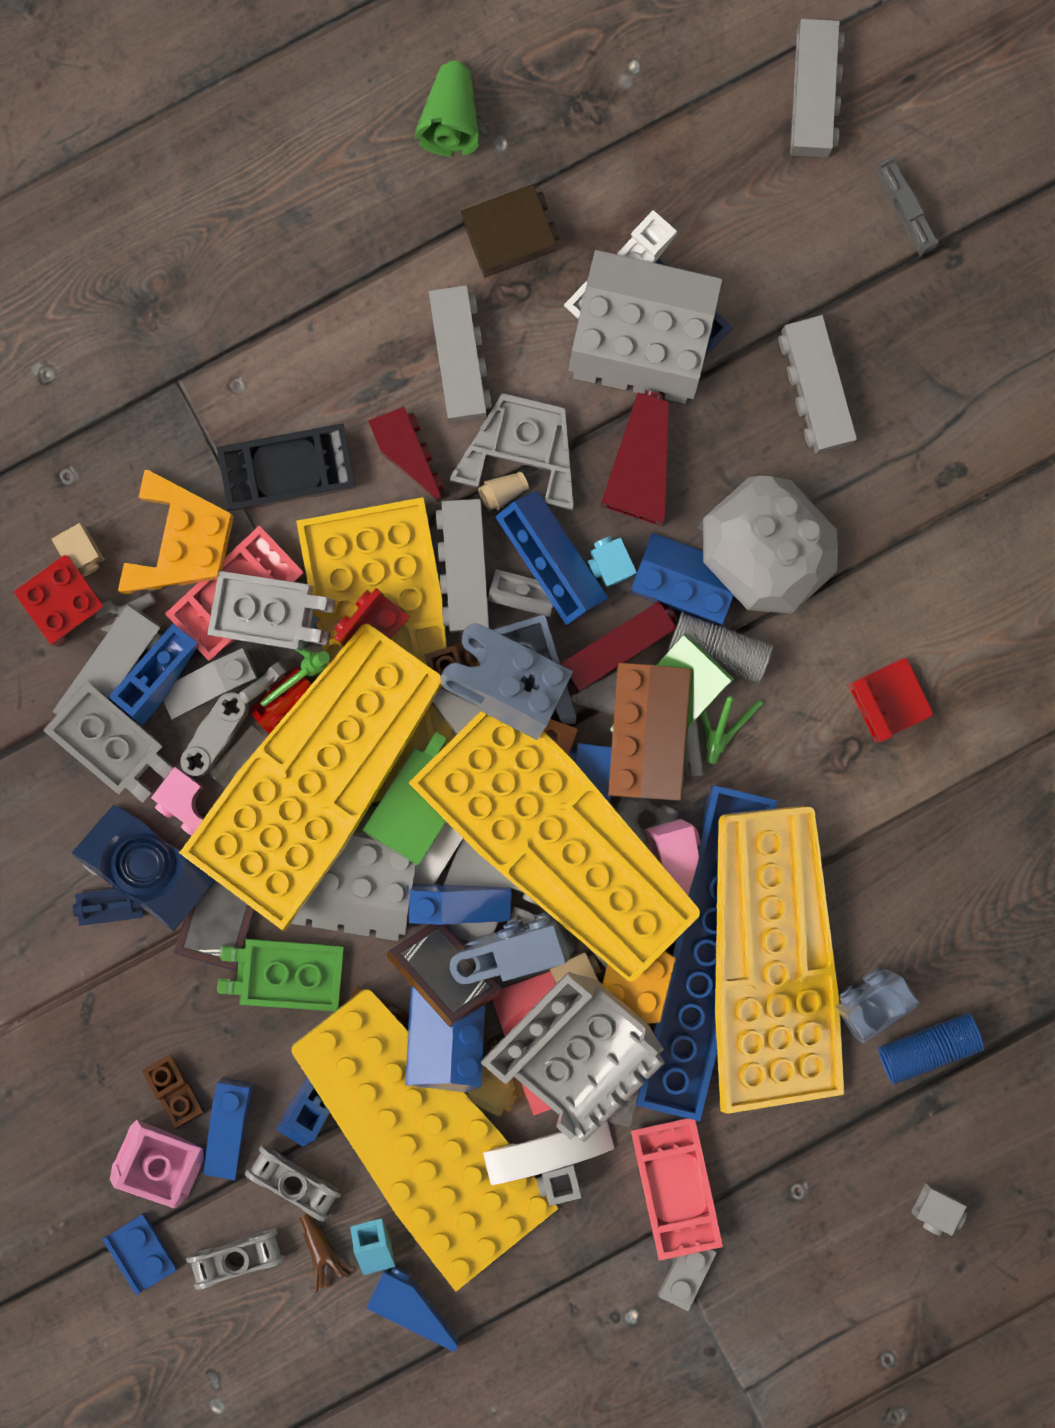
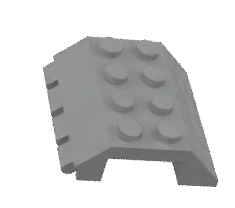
(644, 326)
(363, 890)
(578, 1053)

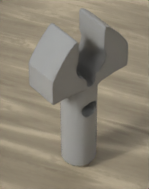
(140, 603)
(266, 682)

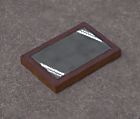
(215, 922)
(426, 965)

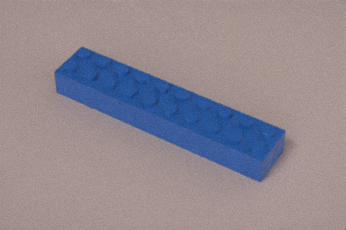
(688, 1016)

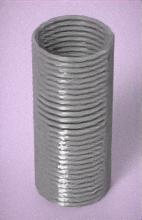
(731, 650)

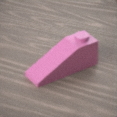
(676, 850)

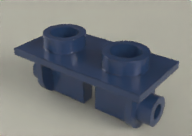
(104, 907)

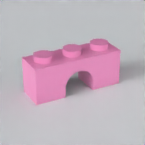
(178, 798)

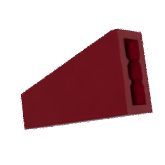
(640, 467)
(620, 645)

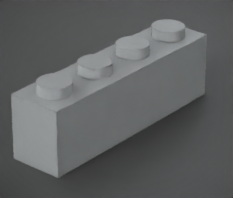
(815, 88)
(458, 354)
(818, 385)
(464, 564)
(116, 653)

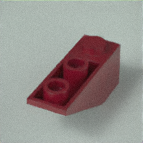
(401, 447)

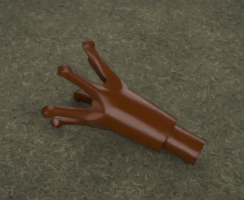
(322, 1254)

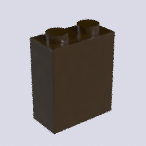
(510, 230)

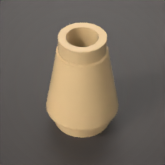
(502, 490)

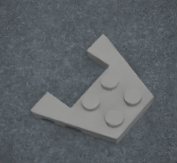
(522, 434)

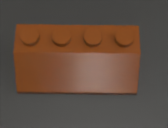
(649, 731)

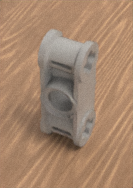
(214, 735)
(281, 1168)
(212, 1266)

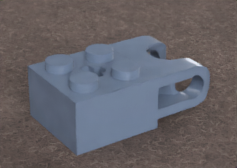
(537, 637)
(509, 683)
(515, 950)
(875, 1003)

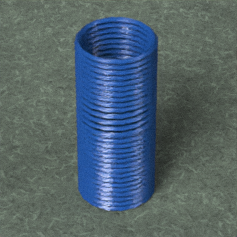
(931, 1048)

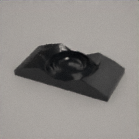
(286, 467)

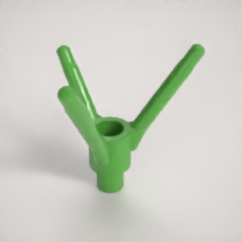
(312, 664)
(718, 737)

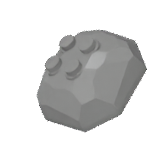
(770, 545)

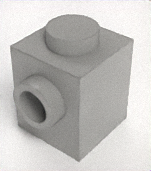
(559, 1185)
(939, 1211)

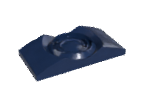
(143, 867)

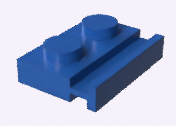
(140, 1253)

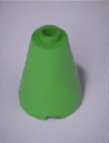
(449, 113)

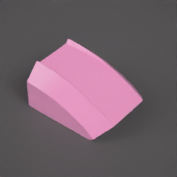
(156, 1165)

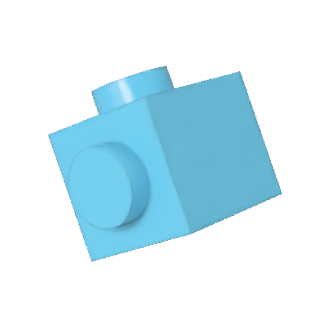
(611, 562)
(372, 1246)

